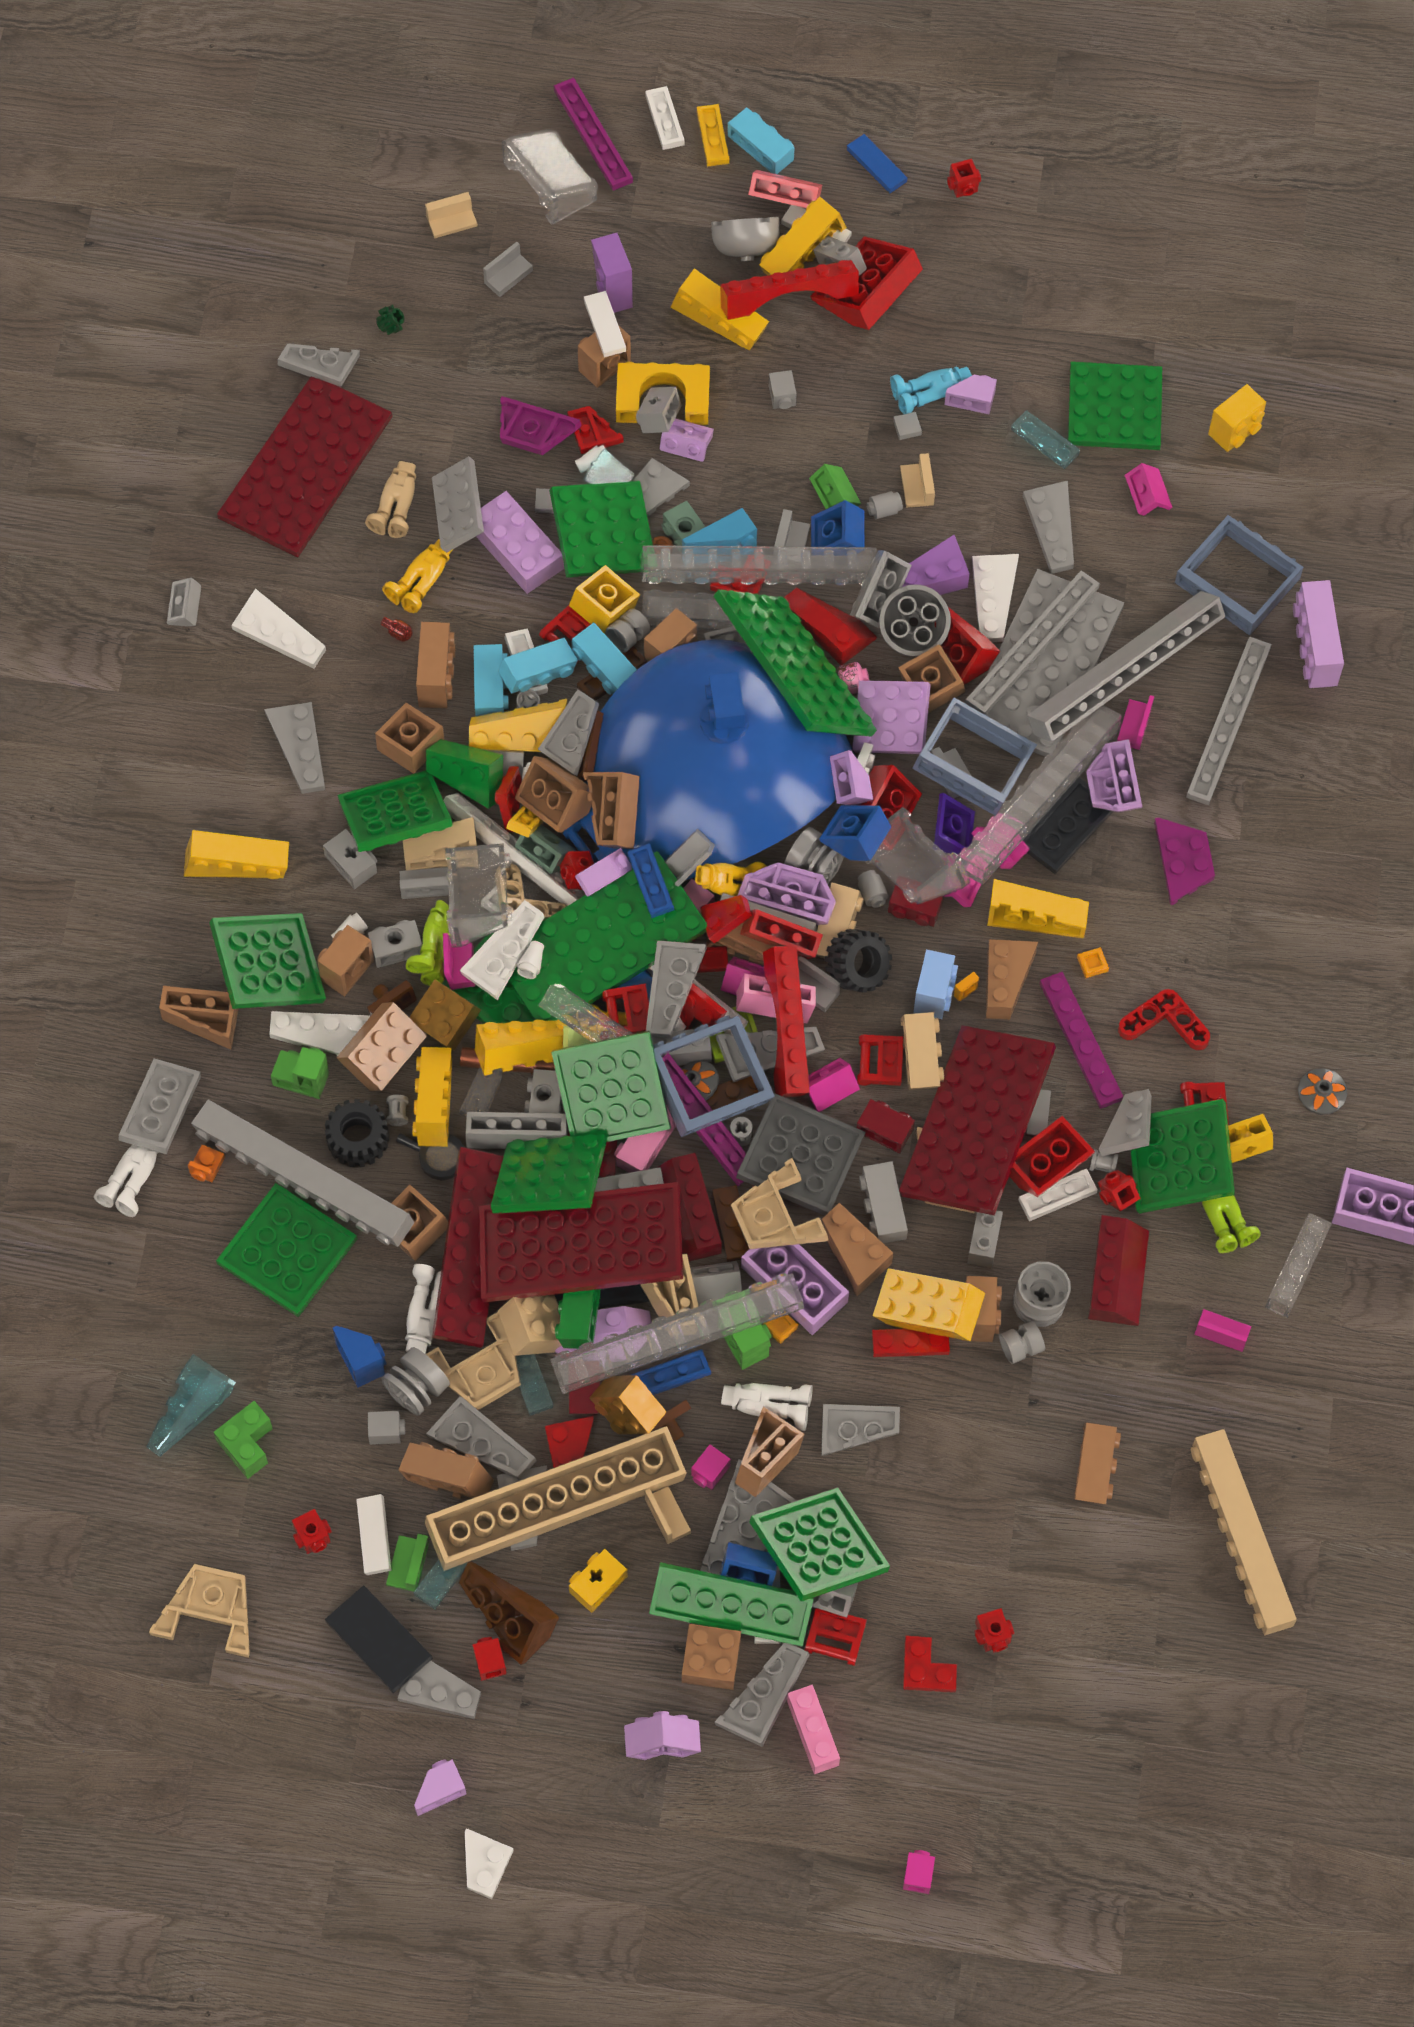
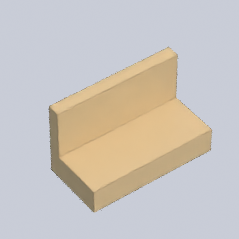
(450, 215)
(918, 483)
(667, 1514)

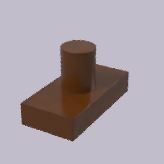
(402, 996)
(669, 1420)

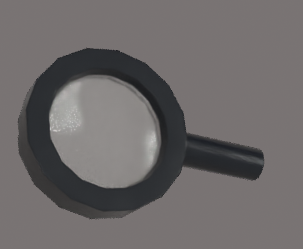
(435, 1161)

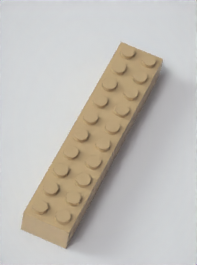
(554, 1498)

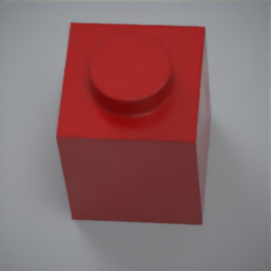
(489, 1658)

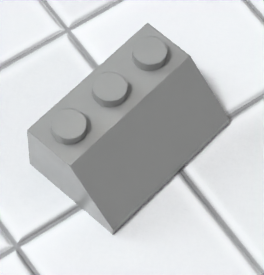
(883, 578)

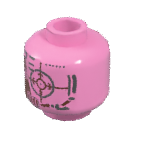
(851, 674)

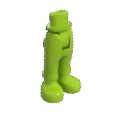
(431, 956)
(1227, 1241)

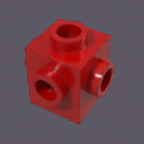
(964, 178)
(573, 864)
(1118, 1190)
(311, 1532)
(993, 1630)

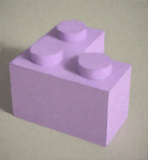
(662, 1735)

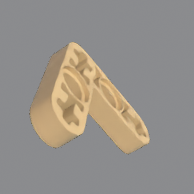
(515, 901)

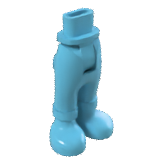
(935, 383)

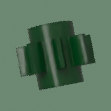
(390, 319)

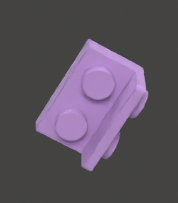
(686, 440)

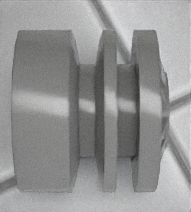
(811, 856)
(1042, 1281)
(419, 1377)

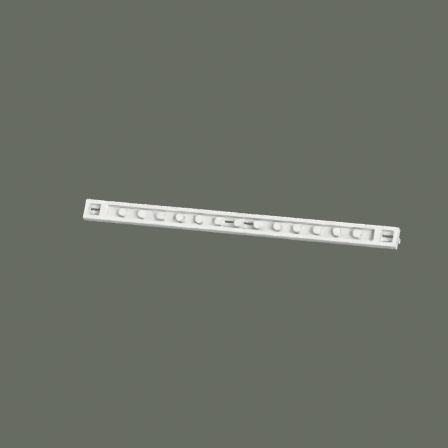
(492, 833)

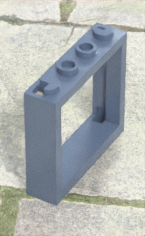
(1257, 545)
(961, 782)
(683, 1123)

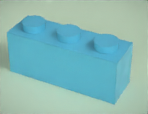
(761, 141)
(602, 658)
(538, 665)
(488, 681)

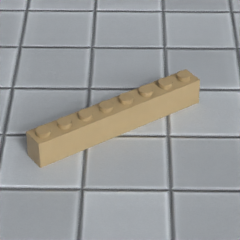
(1243, 1532)

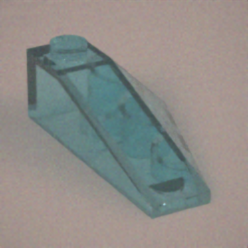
(198, 1395)

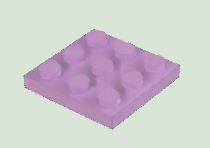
(897, 713)

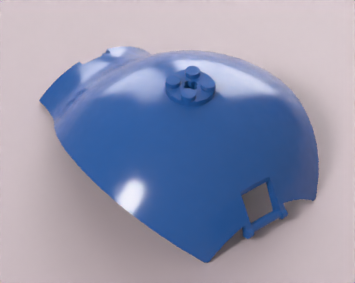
(730, 783)

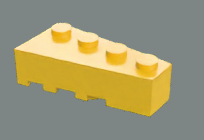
(805, 234)
(701, 302)
(516, 729)
(234, 856)
(1036, 910)
(516, 1043)
(434, 1096)

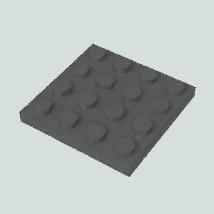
(816, 1142)

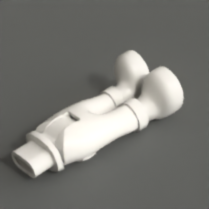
(136, 1161)
(421, 1320)
(754, 1396)

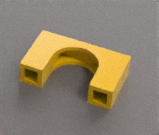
(636, 378)

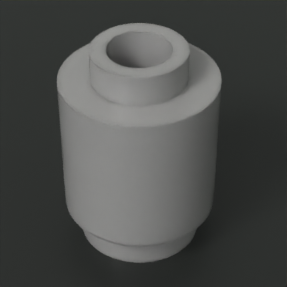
(884, 504)
(872, 888)

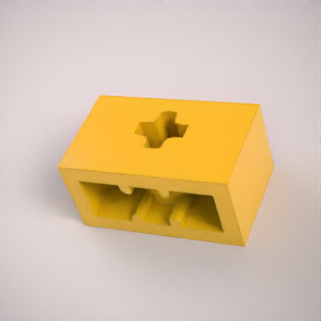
(1250, 1137)
(594, 1593)

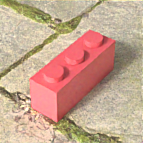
(784, 189)

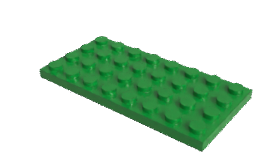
(795, 663)
(606, 940)

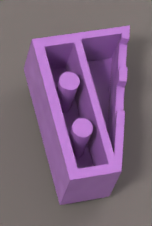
(613, 271)
(940, 568)

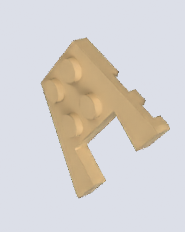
(765, 1217)
(486, 1373)
(213, 1597)

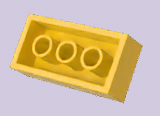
(929, 1304)

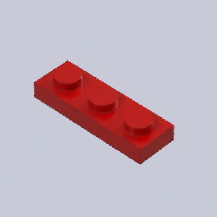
(908, 1343)

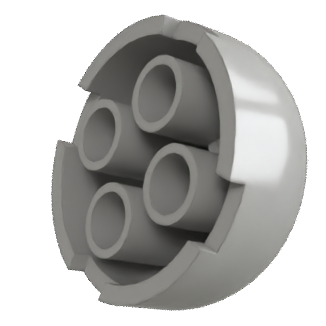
(746, 236)
(917, 603)

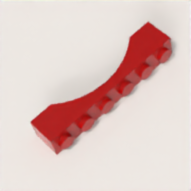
(747, 295)
(784, 982)

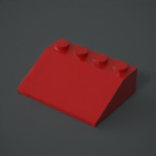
(886, 277)

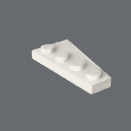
(993, 592)
(274, 628)
(498, 957)
(316, 1030)

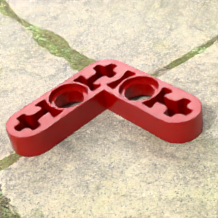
(1169, 1012)

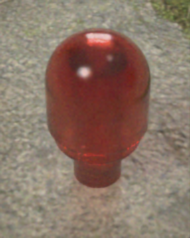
(397, 629)

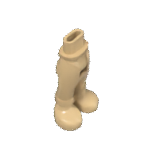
(398, 489)

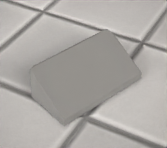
(184, 602)

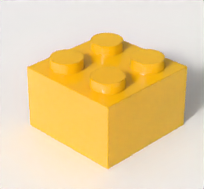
(1237, 418)
(603, 598)

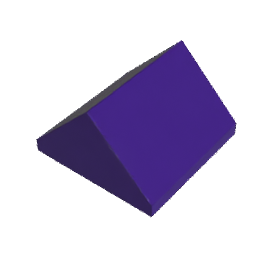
(953, 825)

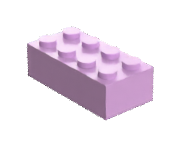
(519, 543)
(1318, 634)
(1376, 1206)
(819, 1289)

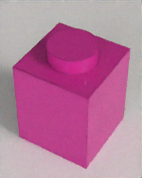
(710, 1467)
(919, 1872)

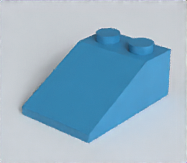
(729, 531)

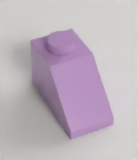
(972, 394)
(850, 779)
(604, 872)
(439, 1787)

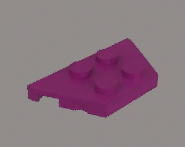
(533, 427)
(1184, 858)

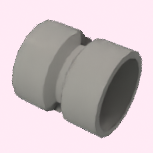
(628, 630)
(1022, 1342)

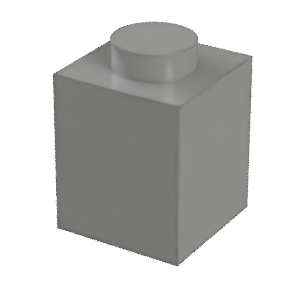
(782, 389)
(385, 1427)

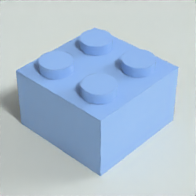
(936, 984)

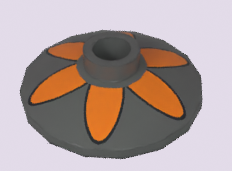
(704, 1076)
(1318, 1100)

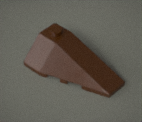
(514, 1615)

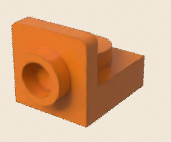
(206, 1164)

